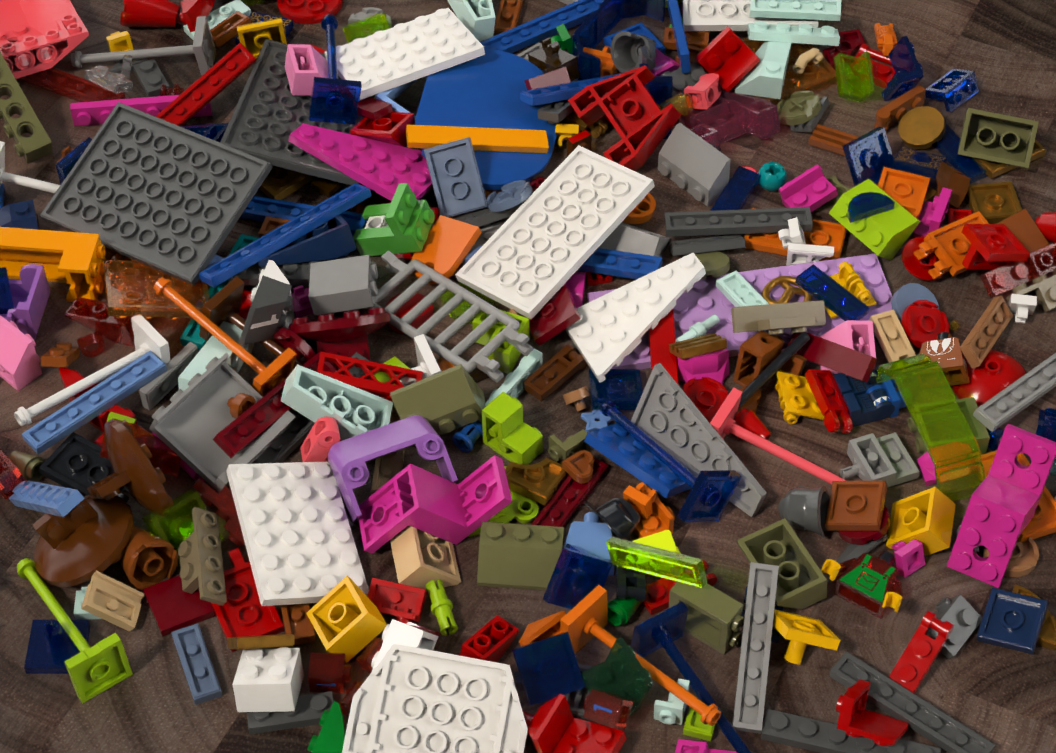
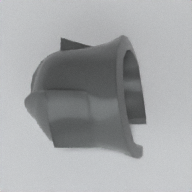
(631, 50)
(805, 508)

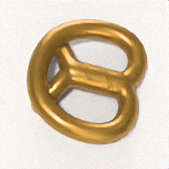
(789, 292)

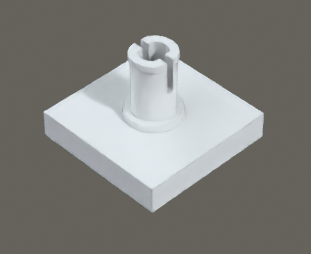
(425, 359)

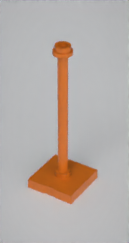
(268, 376)
(590, 618)

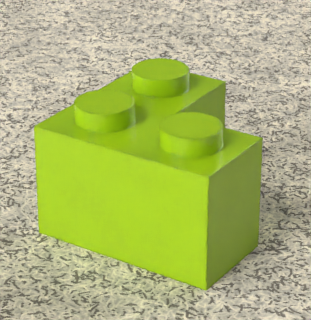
(505, 354)
(508, 433)

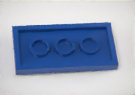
(637, 460)

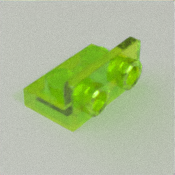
(366, 27)

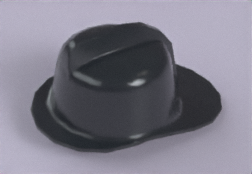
(618, 515)

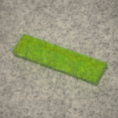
(657, 562)

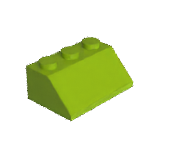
(880, 232)

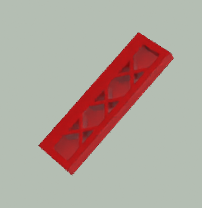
(373, 385)

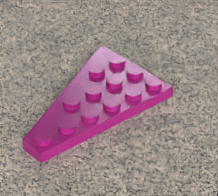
(366, 160)

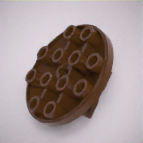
(131, 470)
(82, 540)

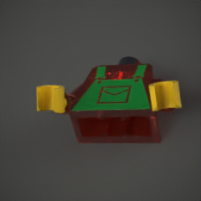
(867, 582)

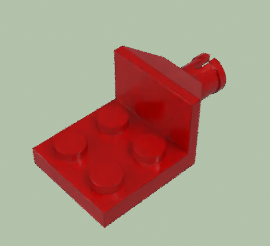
(557, 731)

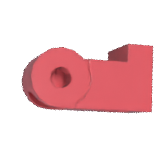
(705, 91)
(320, 440)

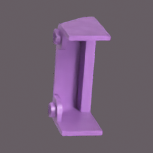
(349, 455)

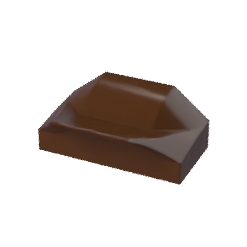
(952, 179)

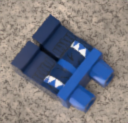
(869, 400)

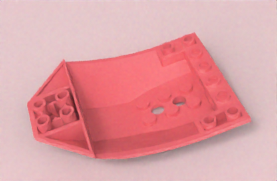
(42, 33)

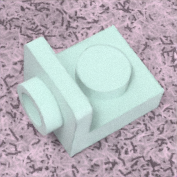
(673, 710)

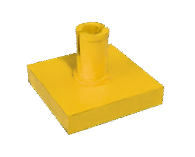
(803, 631)

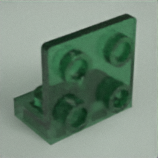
(620, 675)

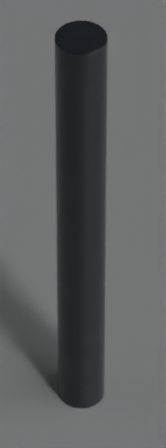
(773, 367)

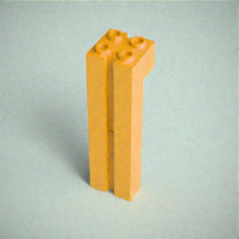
(65, 256)

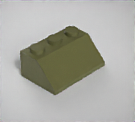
(997, 137)
(443, 399)
(518, 555)
(799, 577)

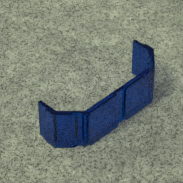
(602, 22)

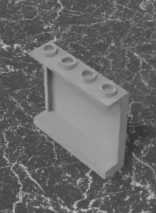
(202, 413)

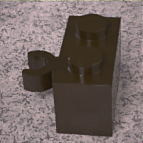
(551, 57)

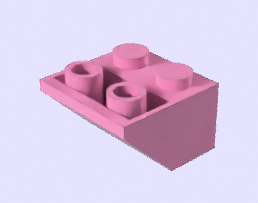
(301, 67)
(854, 335)
(17, 356)

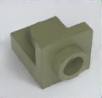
(561, 450)

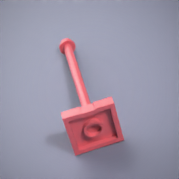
(724, 424)

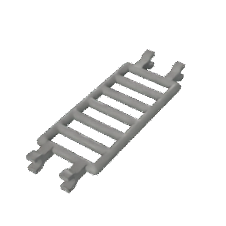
(480, 359)

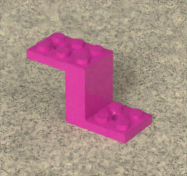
(434, 504)
(1002, 505)

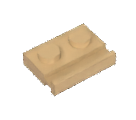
(112, 601)

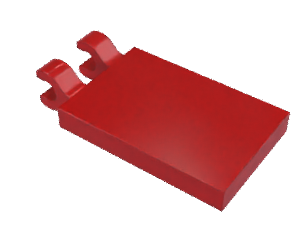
(243, 612)

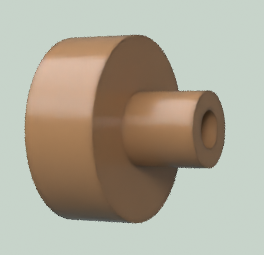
(577, 397)

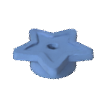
(593, 425)

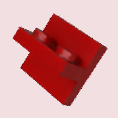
(992, 247)

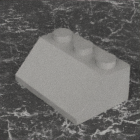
(694, 165)
(636, 240)

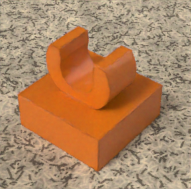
(641, 502)

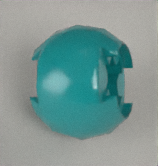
(772, 176)

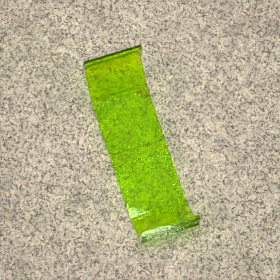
(939, 423)

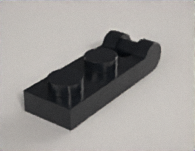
(627, 580)

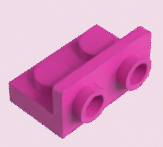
(808, 190)
(933, 213)

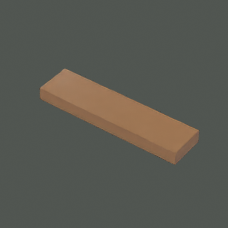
(986, 331)

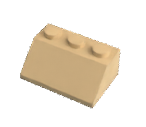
(423, 558)

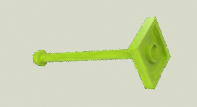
(95, 666)

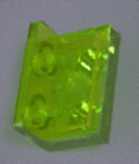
(854, 76)

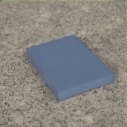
(456, 178)

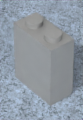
(342, 284)

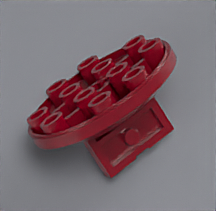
(342, 334)

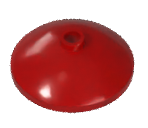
(990, 378)

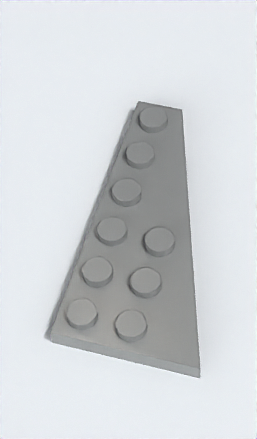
(688, 437)

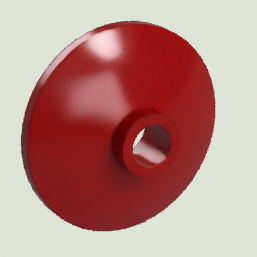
(913, 265)

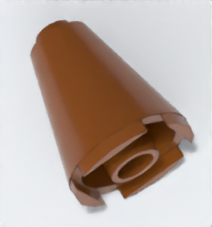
(148, 558)

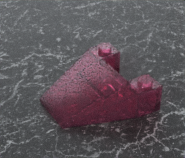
(732, 117)

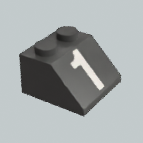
(266, 311)

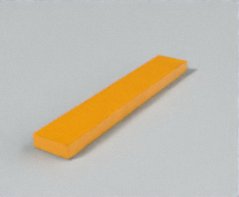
(482, 138)

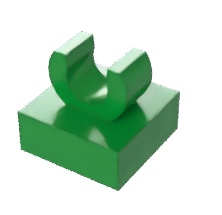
(564, 39)

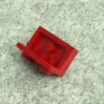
(397, 600)

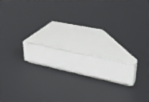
(807, 253)

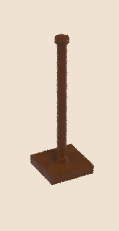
(226, 307)

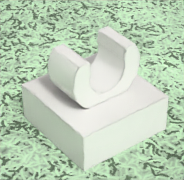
(793, 234)
(1022, 306)

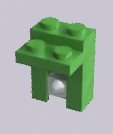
(395, 225)

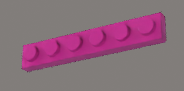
(97, 111)

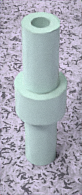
(699, 328)

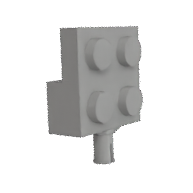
(880, 460)

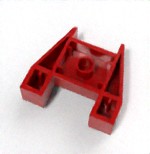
(630, 111)

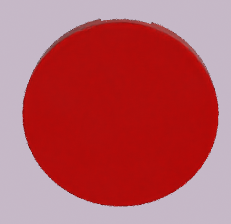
(308, 10)

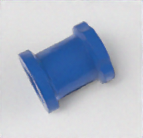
(469, 435)

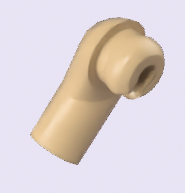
(803, 59)

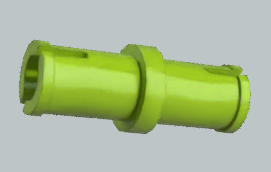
(441, 607)

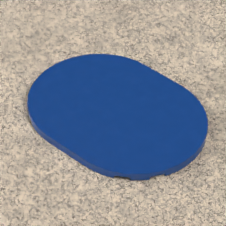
(488, 96)

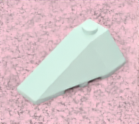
(770, 72)

